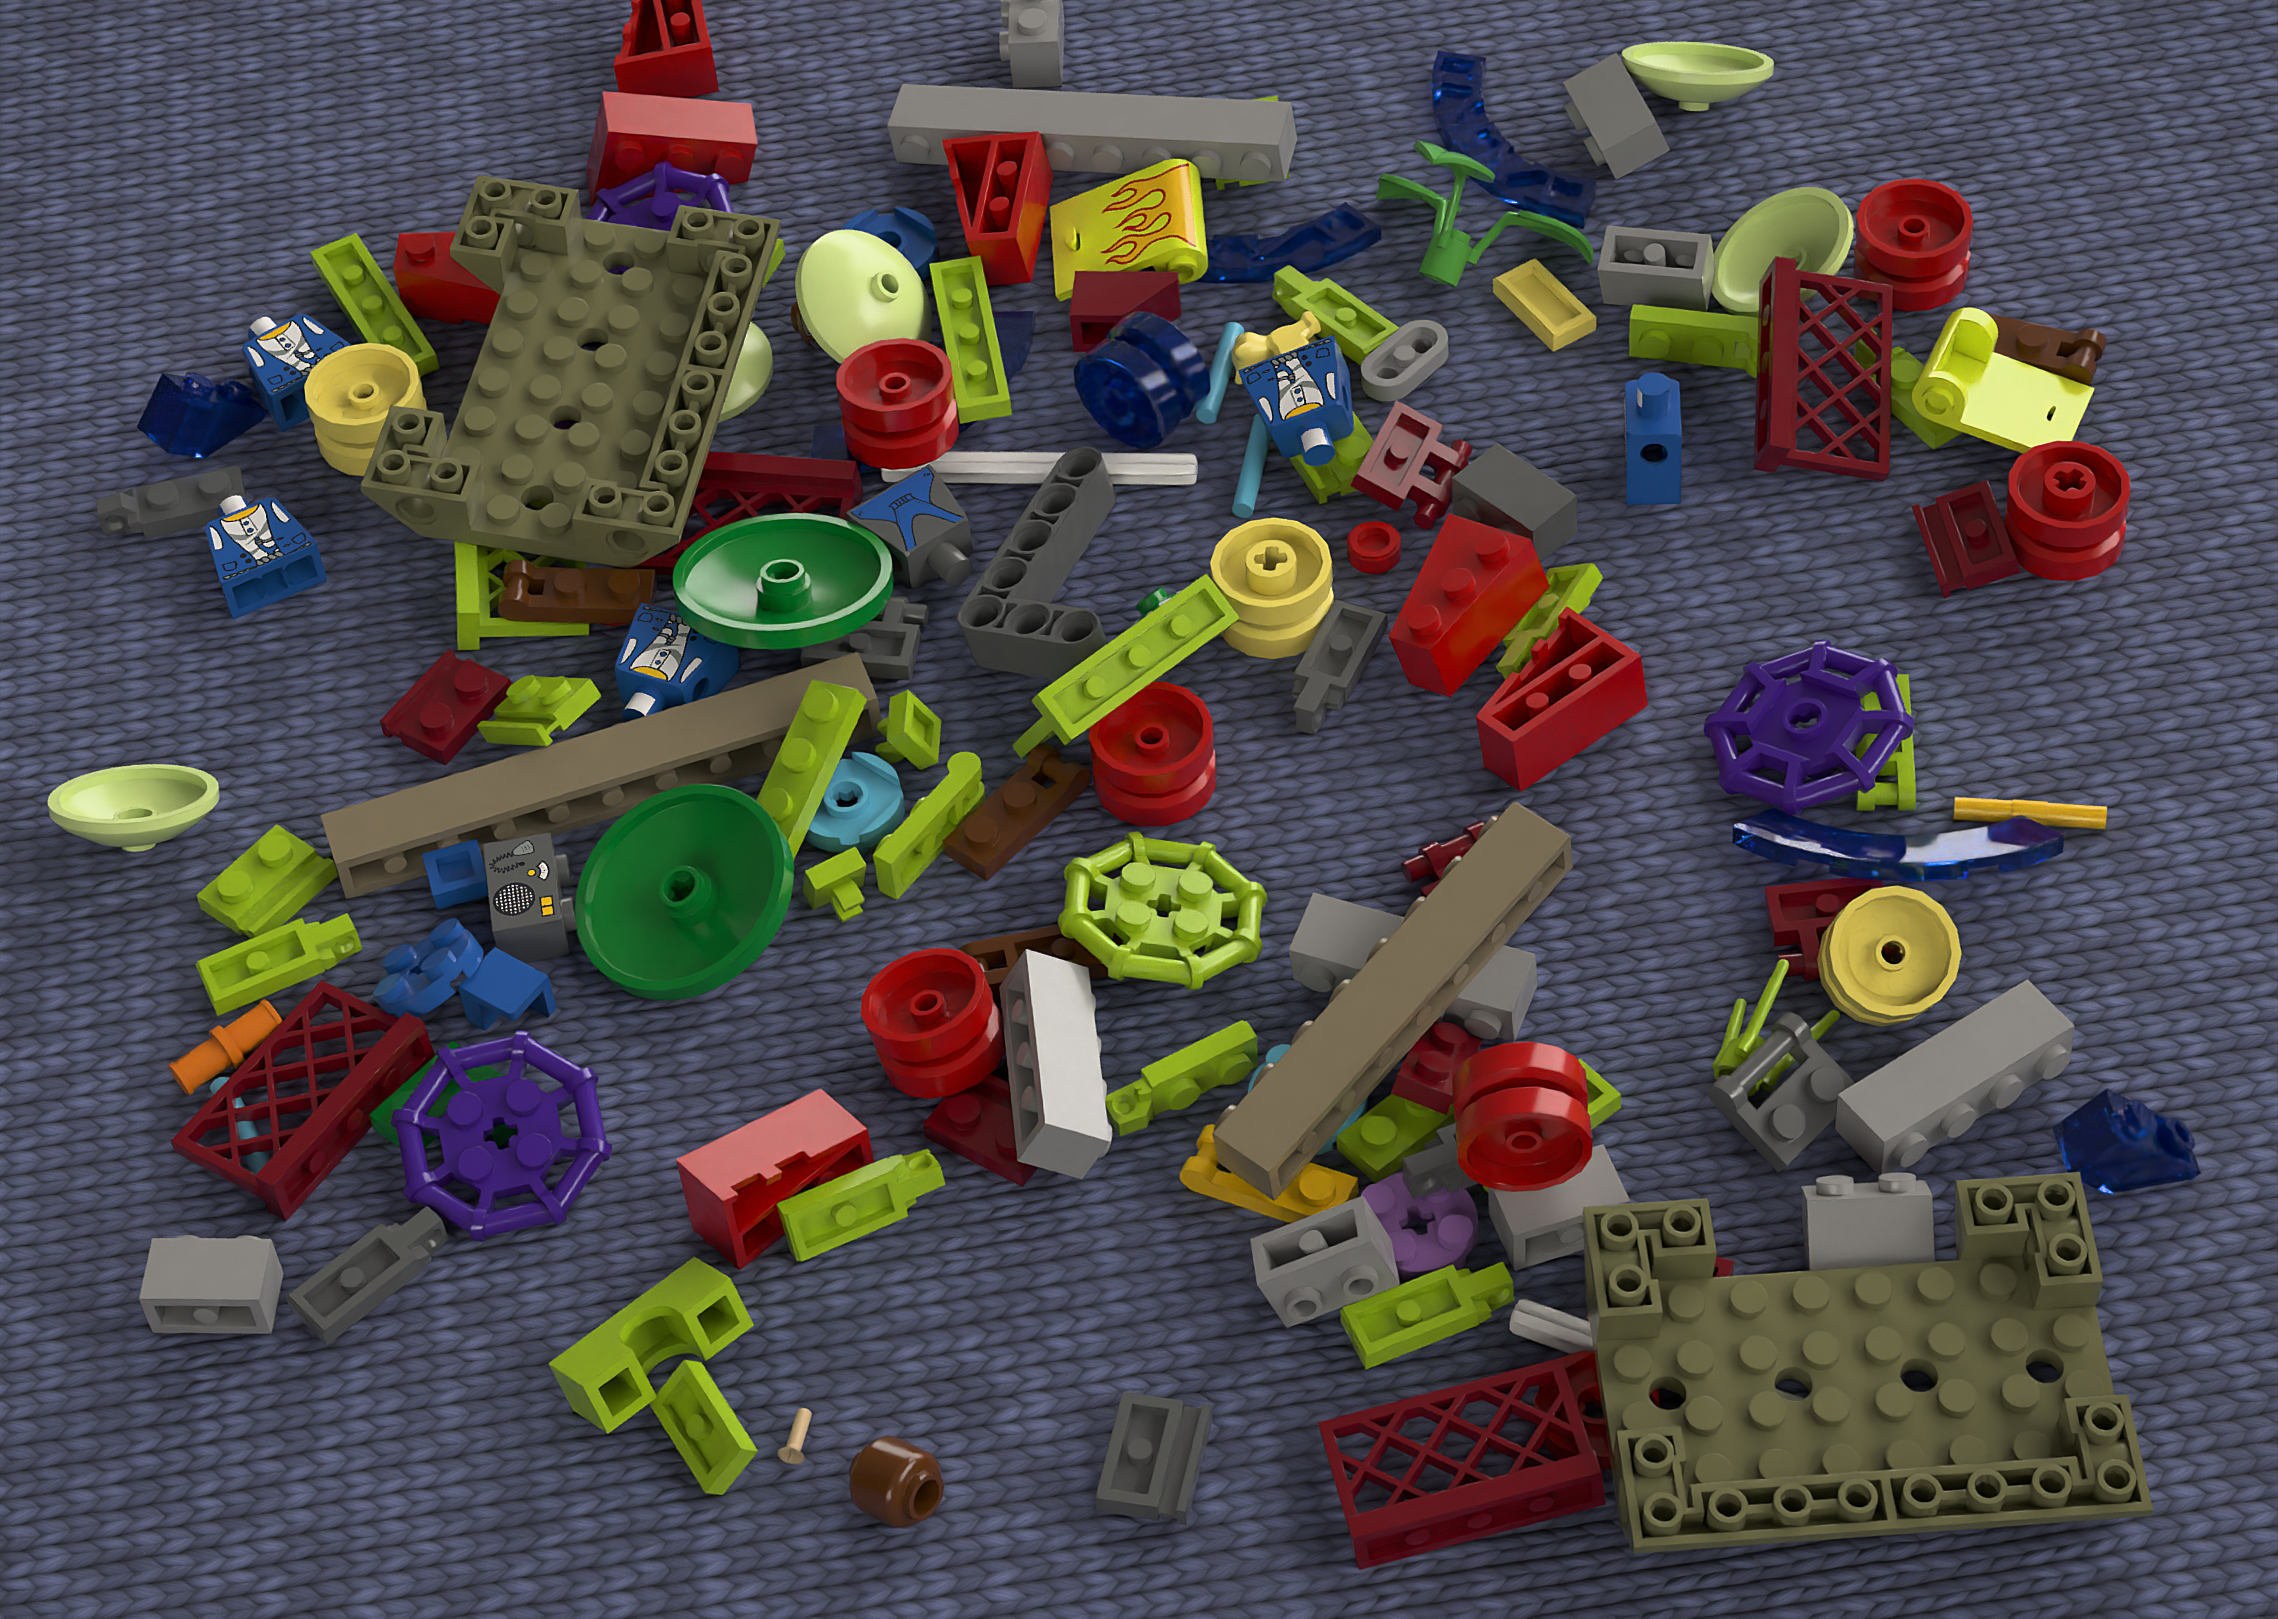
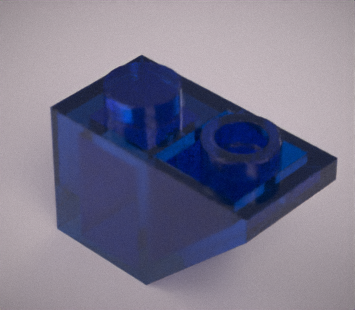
(198, 415)
(2125, 1145)

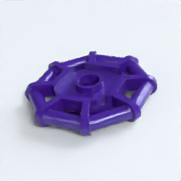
(662, 208)
(1812, 750)
(496, 1102)

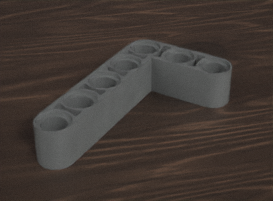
(1009, 608)

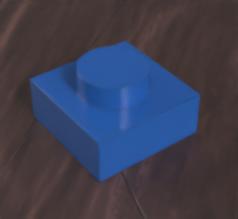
(456, 874)

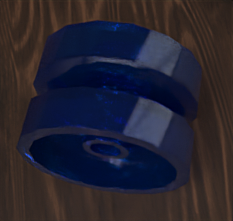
(1142, 380)

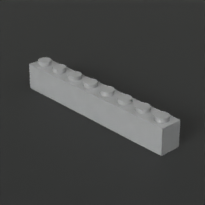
(1102, 129)

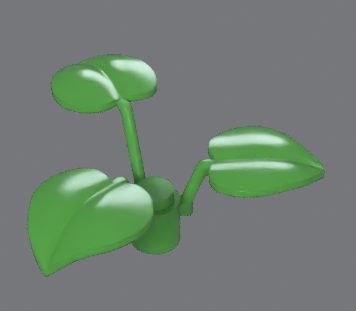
(1449, 247)

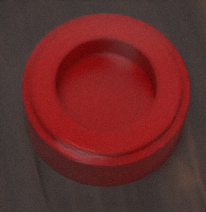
(1374, 547)

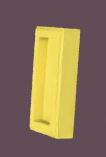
(1544, 304)

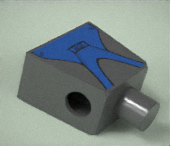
(920, 528)

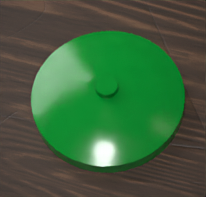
(783, 581)
(684, 892)

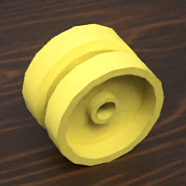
(351, 398)
(1277, 584)
(1922, 945)

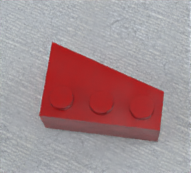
(1001, 200)
(436, 284)
(1560, 702)

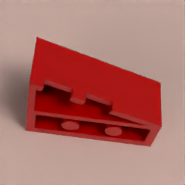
(666, 51)
(691, 134)
(1465, 602)
(743, 1175)

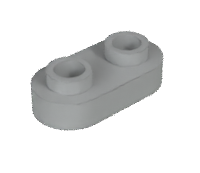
(1404, 360)

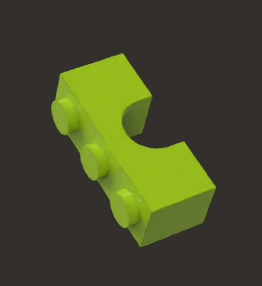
(684, 1313)

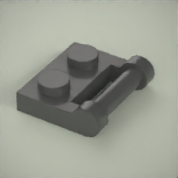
(1797, 1107)

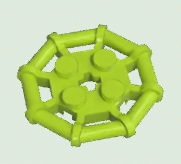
(1157, 945)

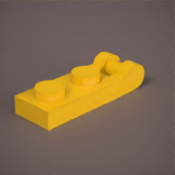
(1308, 1194)

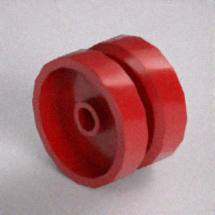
(1916, 240)
(897, 403)
(2067, 510)
(1155, 756)
(934, 1022)
(1522, 1116)

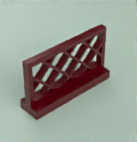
(1778, 372)
(762, 481)
(338, 1114)
(1462, 1510)

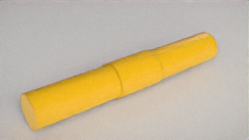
(2040, 811)

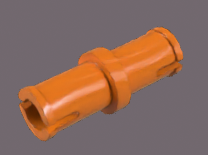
(225, 1047)

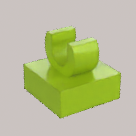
(910, 732)
(837, 882)

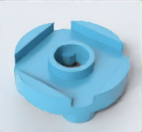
(874, 816)

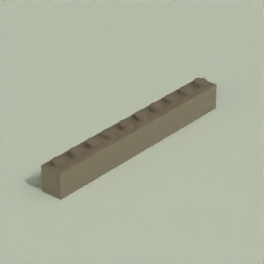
(582, 777)

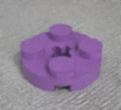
(1449, 1233)

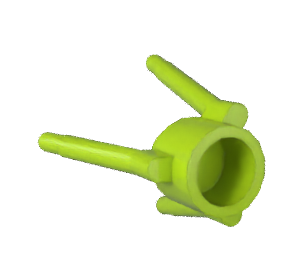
(1737, 1050)

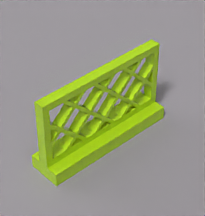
(475, 603)
(1129, 664)

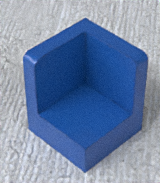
(505, 989)

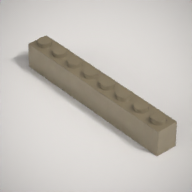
(1391, 1000)

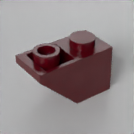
(1107, 296)

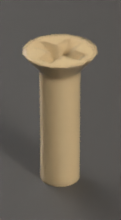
(792, 1451)

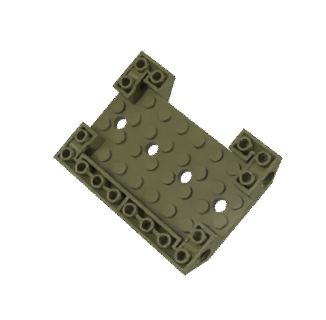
(640, 401)
(1862, 1445)

